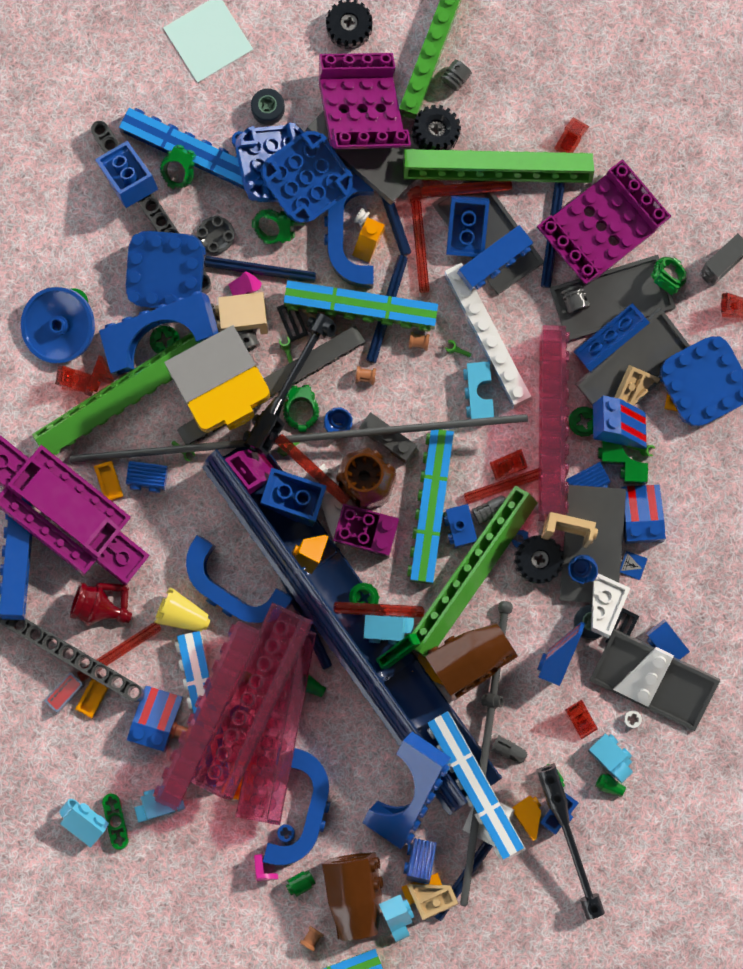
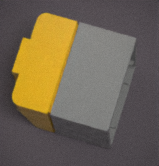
(219, 381)

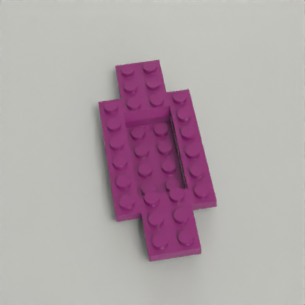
(72, 506)

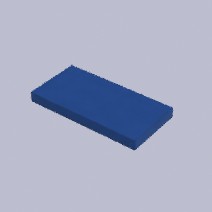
(611, 337)

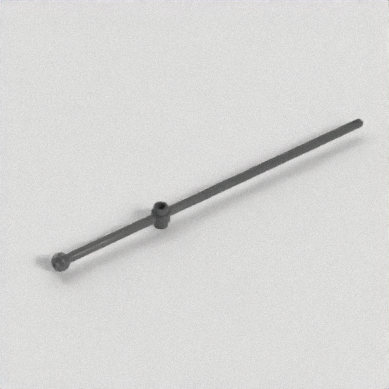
(492, 701)

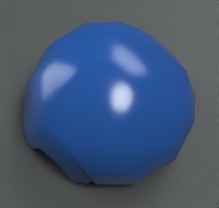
(337, 415)
(583, 569)

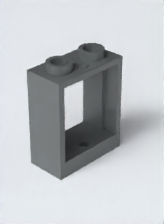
(723, 260)

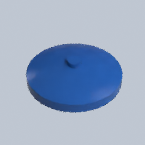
(57, 325)

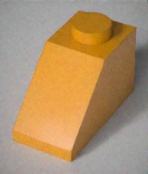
(368, 239)
(310, 552)
(529, 815)

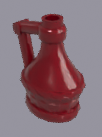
(93, 605)

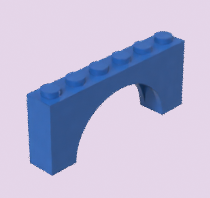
(123, 338)
(427, 768)

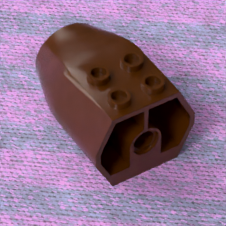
(366, 478)
(470, 658)
(354, 894)

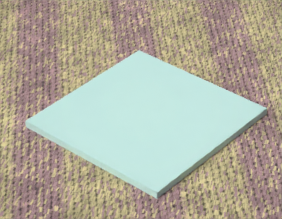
(208, 39)

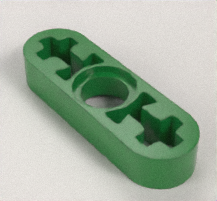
(108, 817)

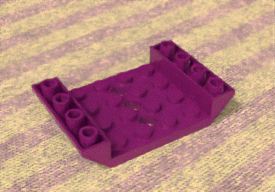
(363, 83)
(617, 202)

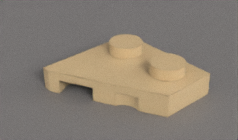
(634, 385)
(432, 899)

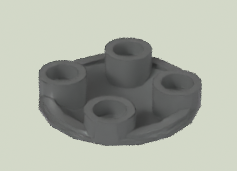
(216, 234)

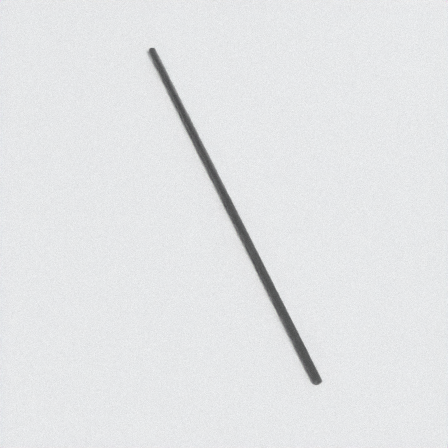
(303, 438)

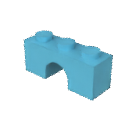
(476, 375)

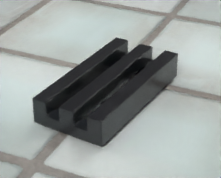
(298, 336)
(629, 614)

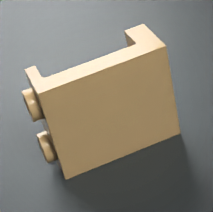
(243, 312)
(570, 525)

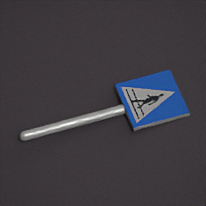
(633, 565)

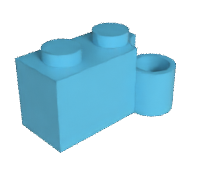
(387, 628)
(612, 757)
(151, 809)
(82, 821)
(397, 915)

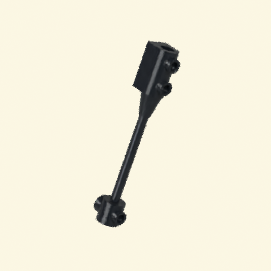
(268, 424)
(558, 803)

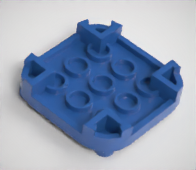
(253, 150)
(306, 177)
(163, 267)
(703, 381)

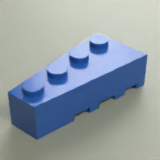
(495, 258)

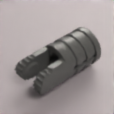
(487, 510)
(509, 750)

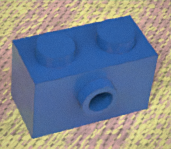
(460, 526)
(667, 640)
(550, 821)

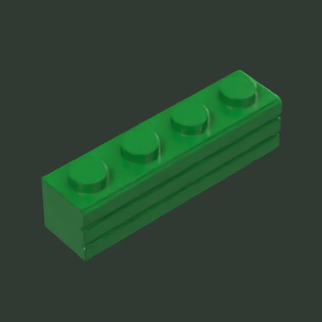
(398, 651)

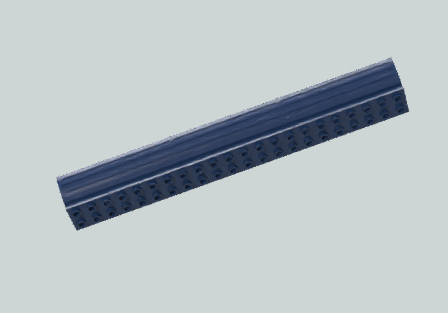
(396, 694)

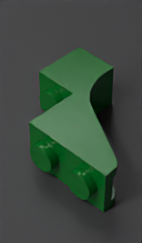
(632, 472)

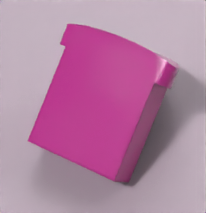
(245, 284)
(259, 868)

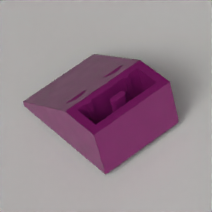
(250, 469)
(366, 530)

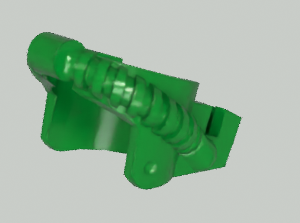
(185, 158)
(285, 225)
(664, 280)
(304, 394)

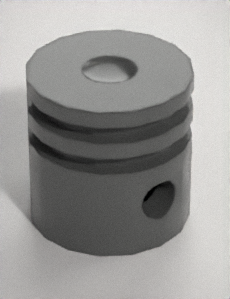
(456, 75)
(575, 299)
(250, 337)

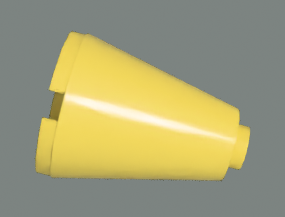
(181, 613)

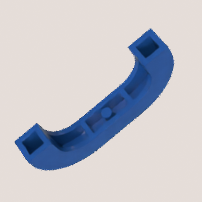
(353, 274)
(216, 595)
(314, 821)

